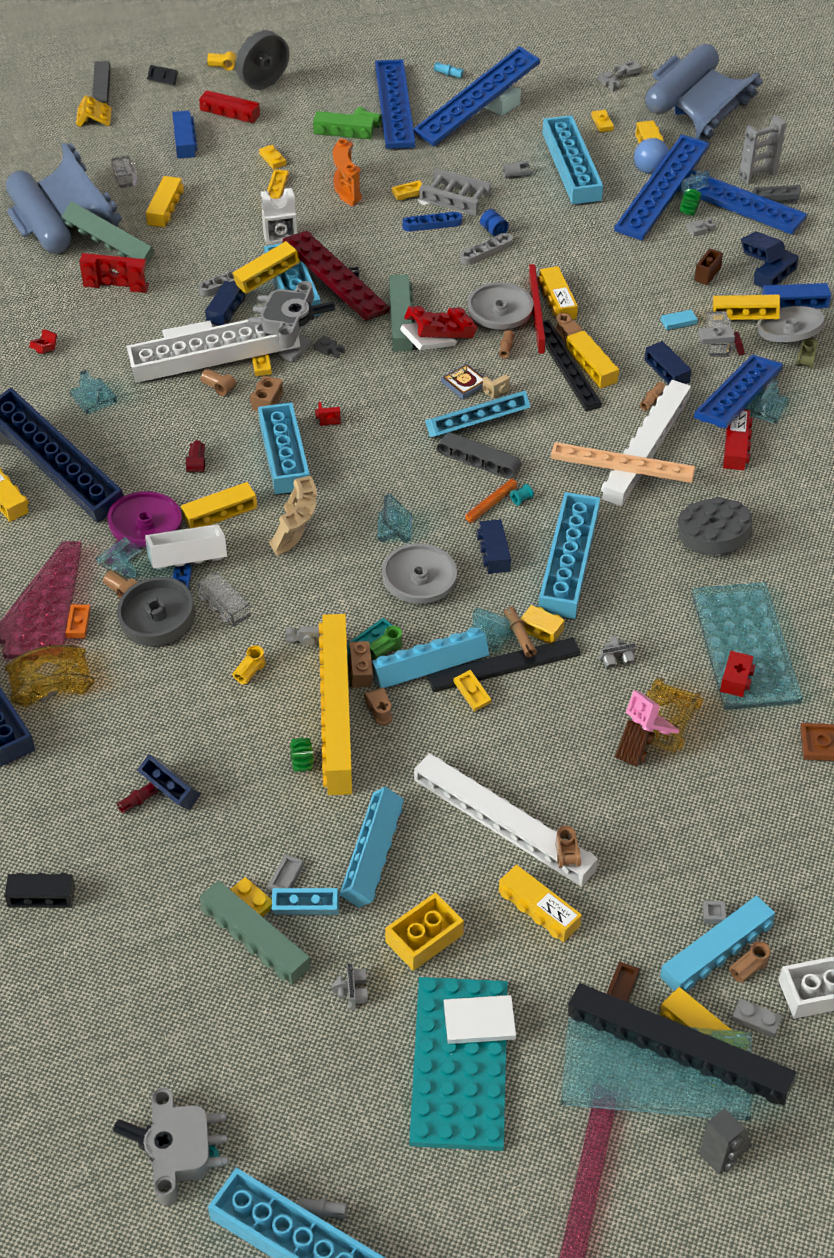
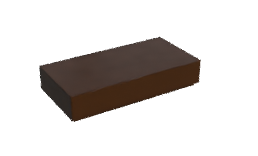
(623, 981)

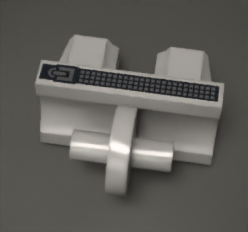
(615, 649)
(355, 995)

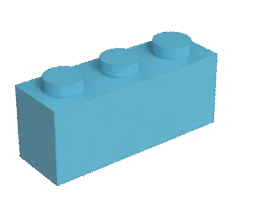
(305, 901)

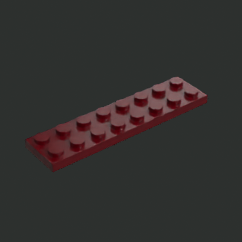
(337, 276)

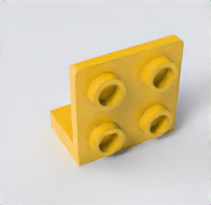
(94, 109)

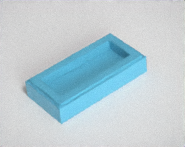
(679, 319)

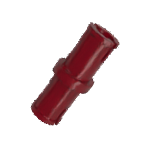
(137, 797)

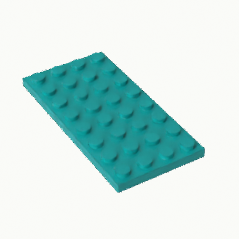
(456, 1085)

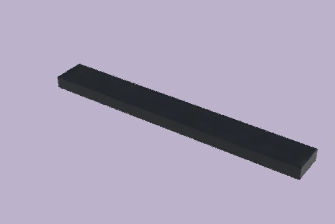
(569, 368)
(505, 663)

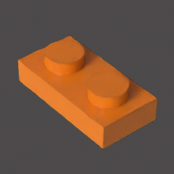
(78, 621)

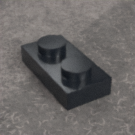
(162, 75)

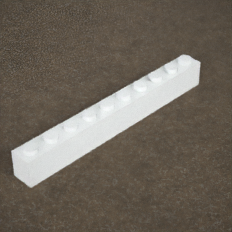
(647, 439)
(499, 816)

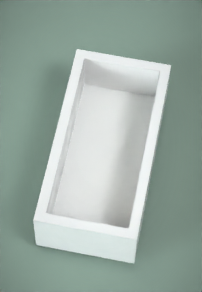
(186, 546)

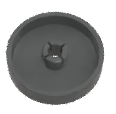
(275, 56)
(715, 526)
(156, 611)

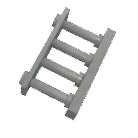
(772, 154)
(453, 201)

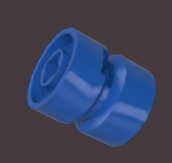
(494, 222)

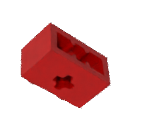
(737, 674)

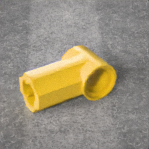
(221, 60)
(250, 665)

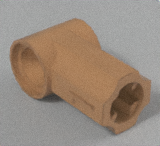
(220, 383)
(118, 582)
(750, 963)

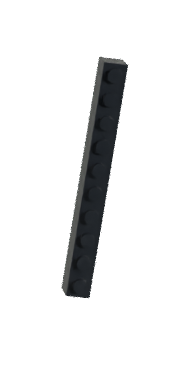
(682, 1044)

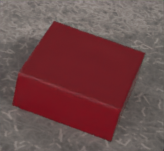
(738, 342)

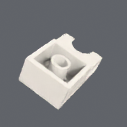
(278, 216)

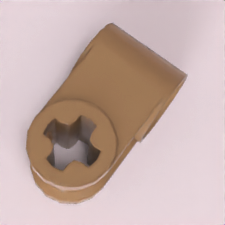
(566, 326)
(379, 705)
(567, 850)

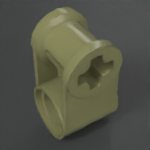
(807, 352)

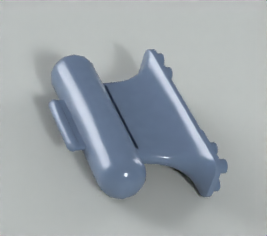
(699, 89)
(42, 203)

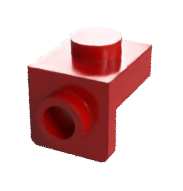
(45, 343)
(328, 416)

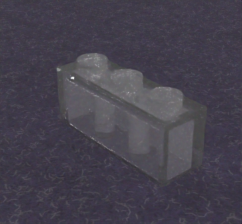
(718, 319)
(224, 599)

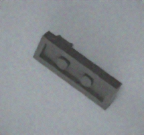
(790, 192)

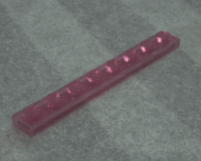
(587, 1183)

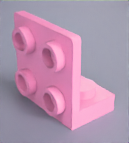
(646, 711)

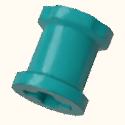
(521, 494)

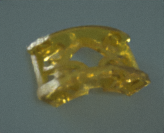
(38, 685)
(682, 700)

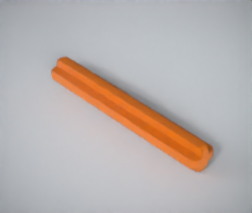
(491, 500)

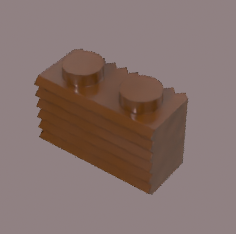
(708, 266)
(634, 744)

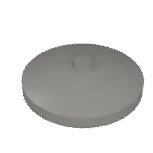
(500, 305)
(794, 324)
(419, 573)

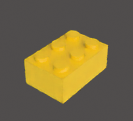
(424, 931)

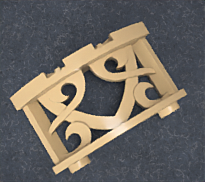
(298, 512)

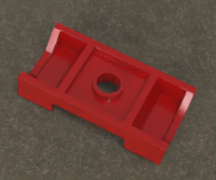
(98, 268)
(449, 325)

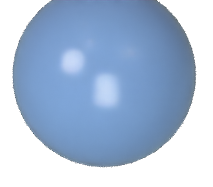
(650, 154)

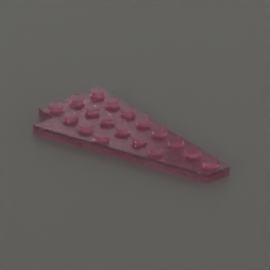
(44, 606)

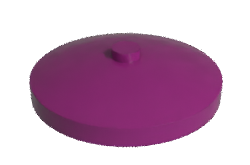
(143, 515)

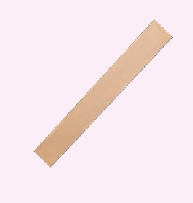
(623, 462)

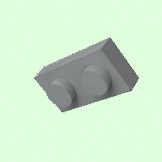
(756, 1018)

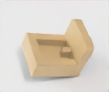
(496, 387)

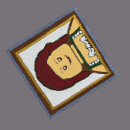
(463, 381)

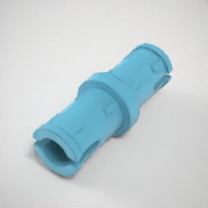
(448, 70)

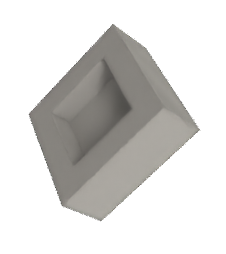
(713, 912)

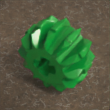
(690, 201)
(301, 754)

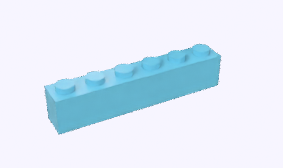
(477, 413)
(430, 657)
(372, 847)
(717, 945)

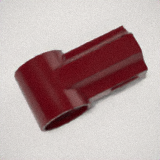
(196, 460)

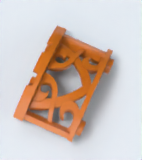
(348, 190)

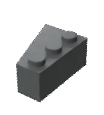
(724, 1141)

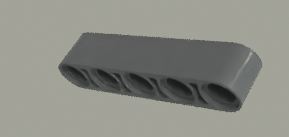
(101, 81)
(479, 455)

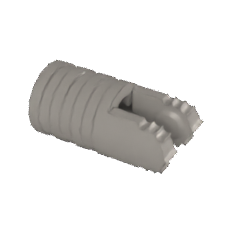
(515, 169)

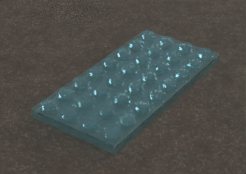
(746, 622)
(624, 1077)

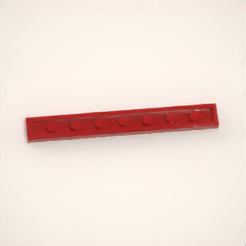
(537, 313)

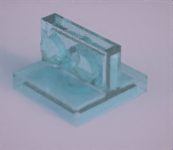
(92, 393)
(768, 404)
(394, 520)
(119, 557)
(494, 626)

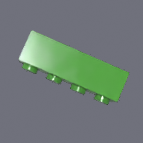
(343, 125)

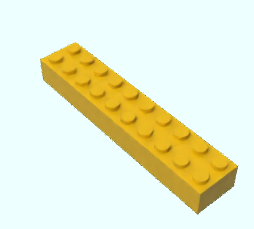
(335, 702)

